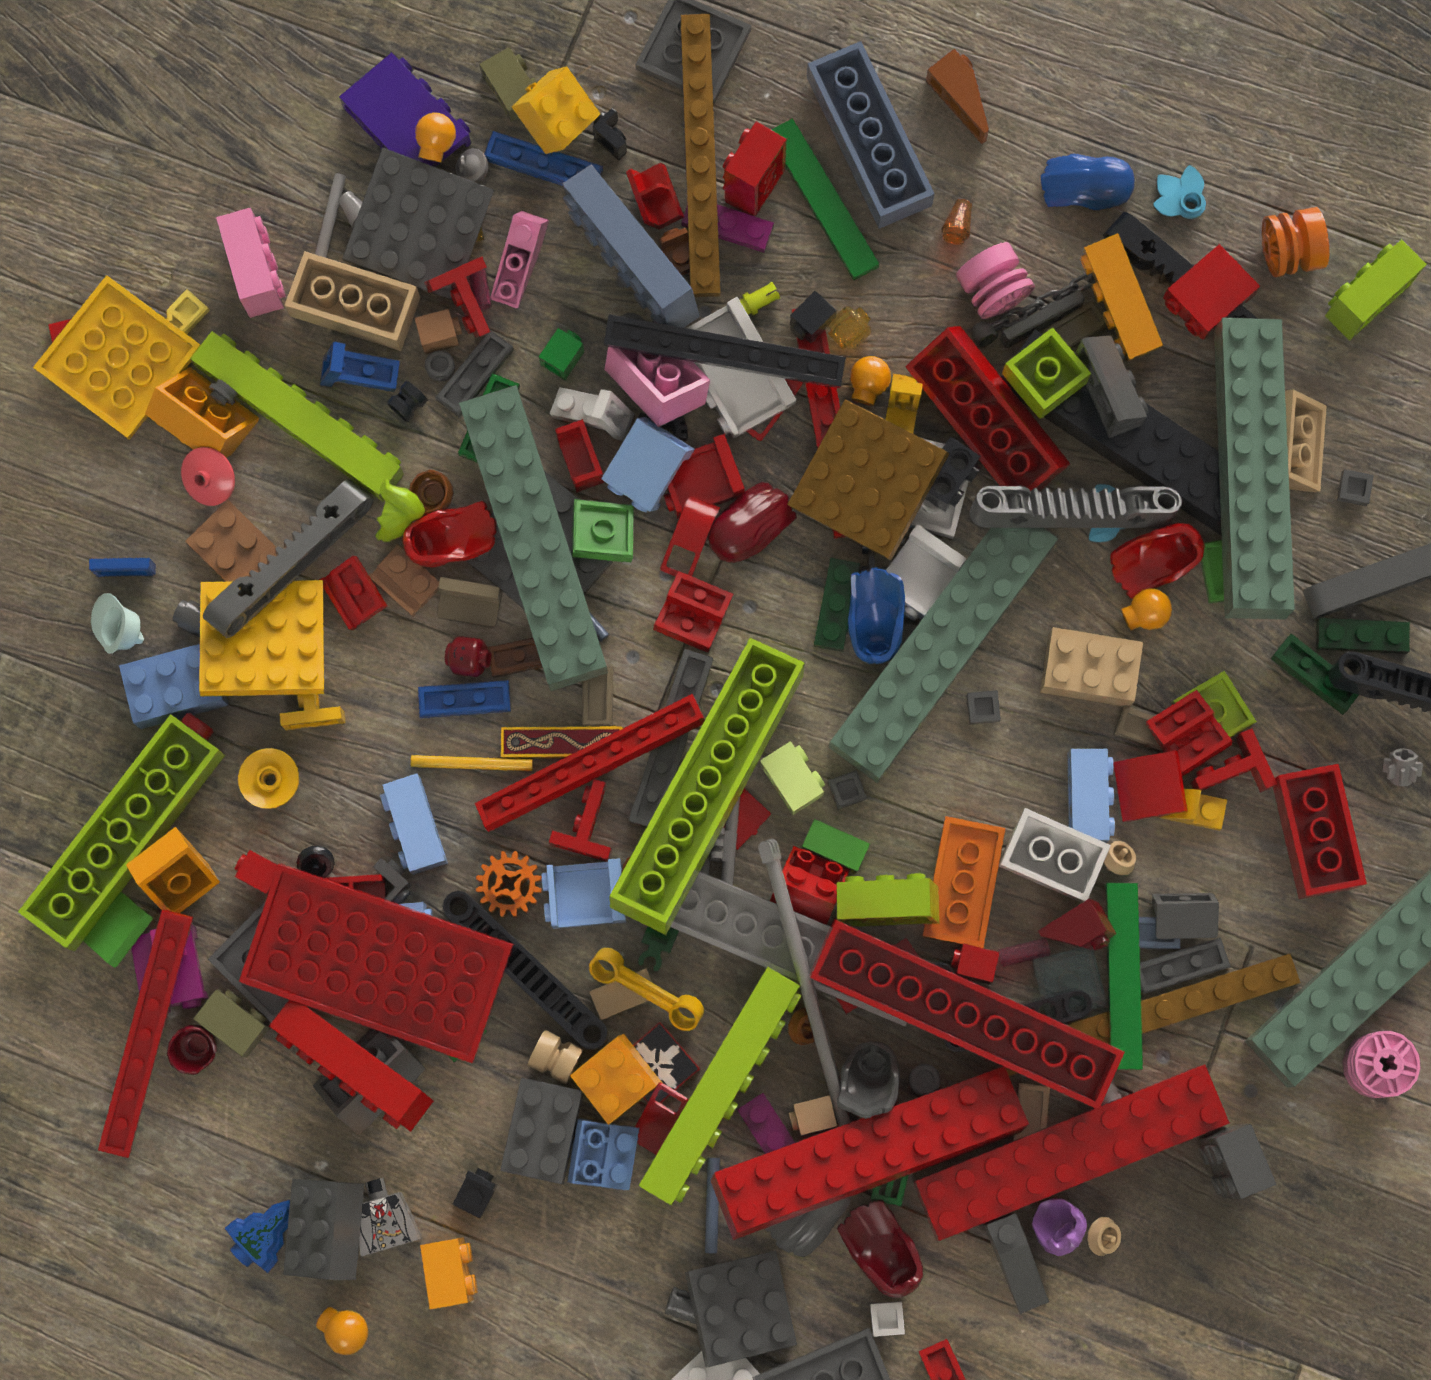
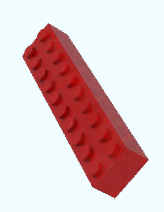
(966, 1014)
(868, 1152)
(1070, 1152)

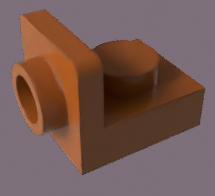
(676, 248)

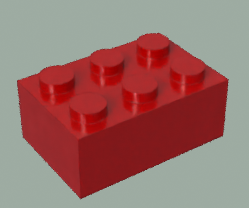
(754, 168)

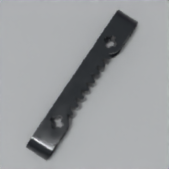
(1160, 260)
(1382, 680)
(531, 974)

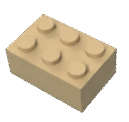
(1091, 667)

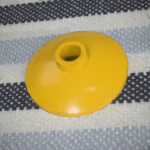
(255, 771)

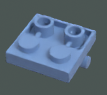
(603, 1154)

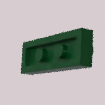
(835, 605)
(1363, 635)
(1312, 672)

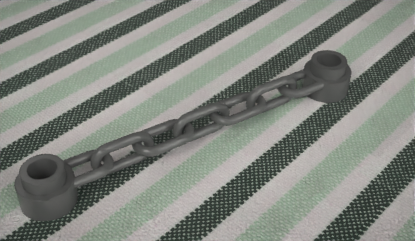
(986, 333)

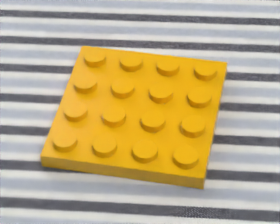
(116, 356)
(273, 652)

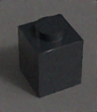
(812, 317)

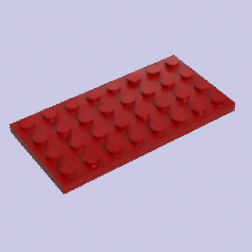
(376, 963)

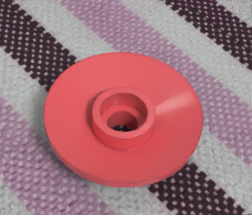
(216, 472)

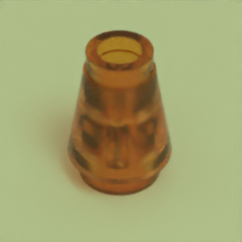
(958, 223)

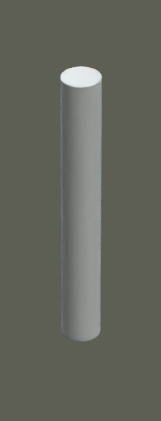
(330, 215)

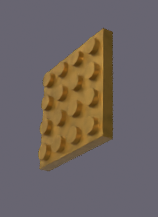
(868, 479)

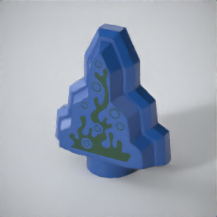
(260, 1236)

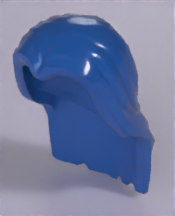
(1087, 181)
(876, 615)

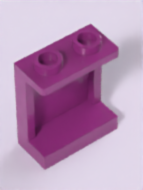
(189, 985)

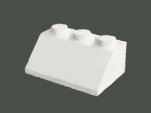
(1054, 855)

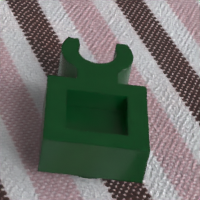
(657, 943)

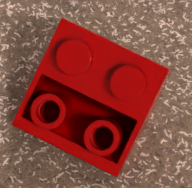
(812, 884)

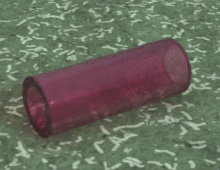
(480, 289)
(1024, 952)

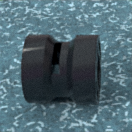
(407, 401)

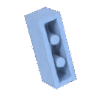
(1090, 792)
(413, 824)

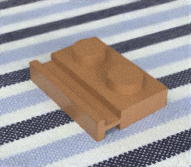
(405, 581)

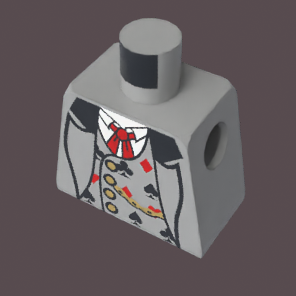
(385, 1220)

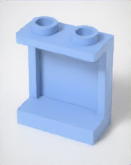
(646, 464)
(581, 894)

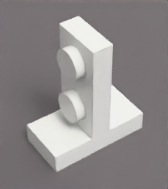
(597, 411)

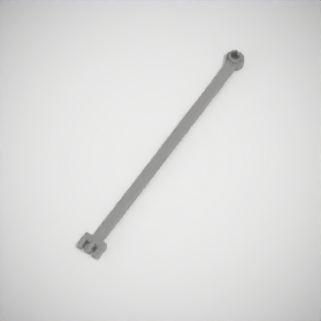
(770, 855)

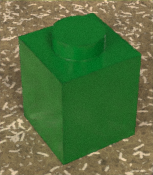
(562, 353)

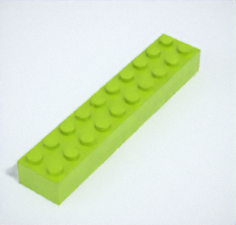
(707, 786)

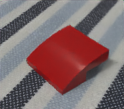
(693, 611)
(1190, 730)
(1150, 786)

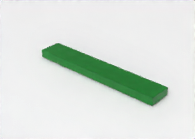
(826, 203)
(1124, 974)

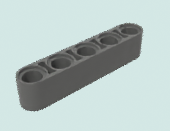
(1369, 582)

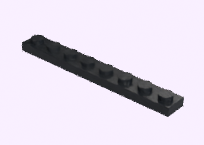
(724, 351)

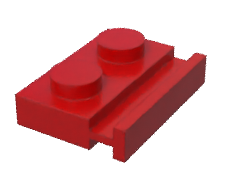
(353, 593)

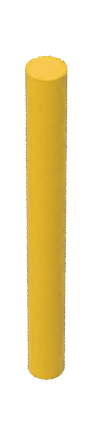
(471, 763)

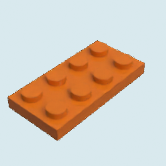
(966, 880)

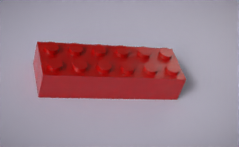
(986, 412)

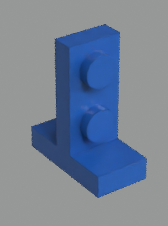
(358, 369)

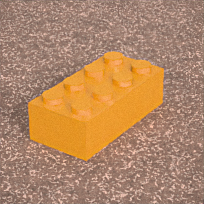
(1122, 297)

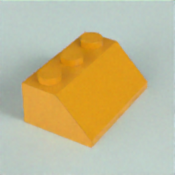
(195, 418)

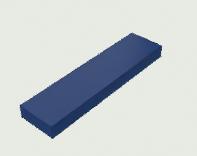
(531, 159)

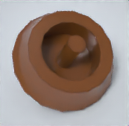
(800, 1028)

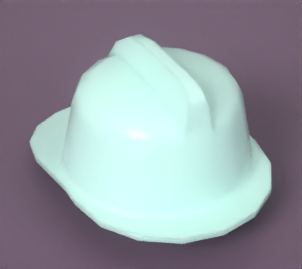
(115, 625)

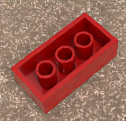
(1319, 831)

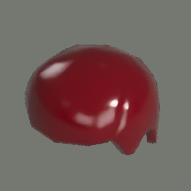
(191, 1049)

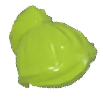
(398, 512)

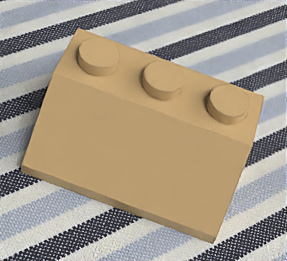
(1304, 441)

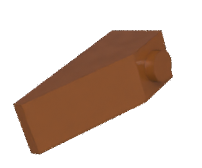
(957, 86)

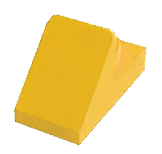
(1202, 810)

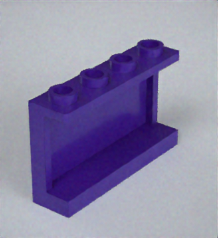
(391, 103)

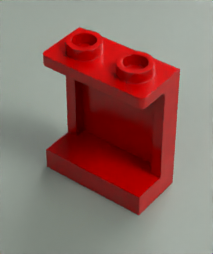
(1210, 292)
(707, 475)

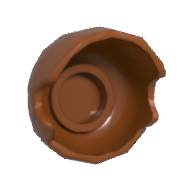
(433, 490)

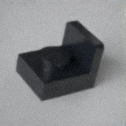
(611, 139)
(475, 1192)

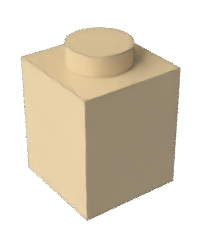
(813, 1116)

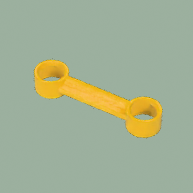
(646, 989)

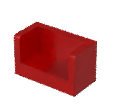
(579, 455)

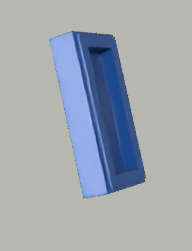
(122, 567)

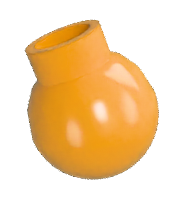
(434, 135)
(869, 379)
(1148, 610)
(343, 1330)

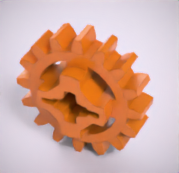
(496, 892)

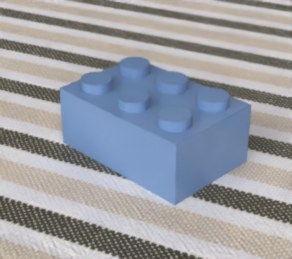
(166, 687)

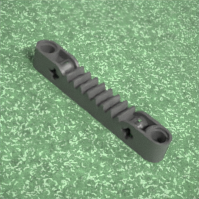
(1033, 509)
(333, 518)

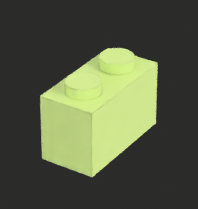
(792, 777)

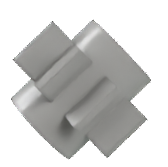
(1402, 767)

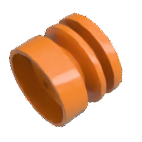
(1295, 242)

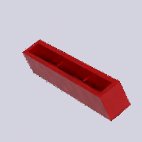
(352, 1064)

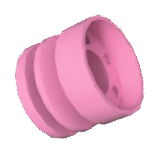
(994, 281)
(1365, 1071)

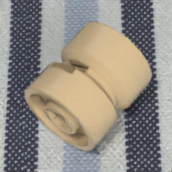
(555, 1057)

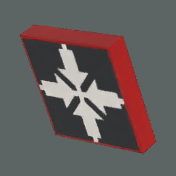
(666, 1059)

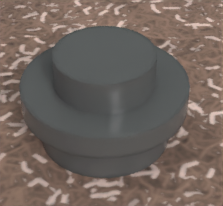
(222, 393)

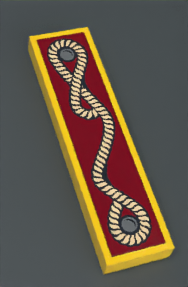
(549, 741)

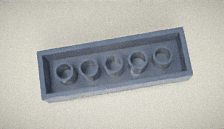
(870, 135)
(629, 249)

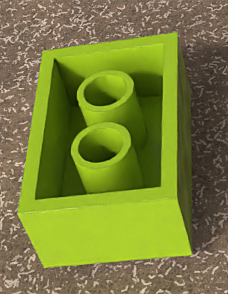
(1374, 288)
(888, 901)

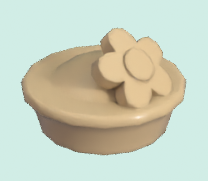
(1120, 858)
(1103, 1236)

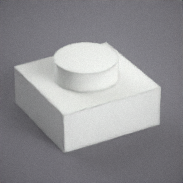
(887, 1319)

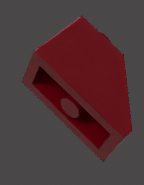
(1082, 927)

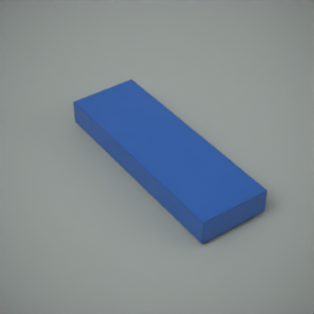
(464, 699)

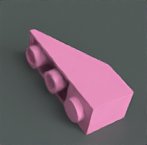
(518, 258)

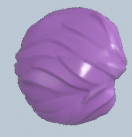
(1059, 1226)

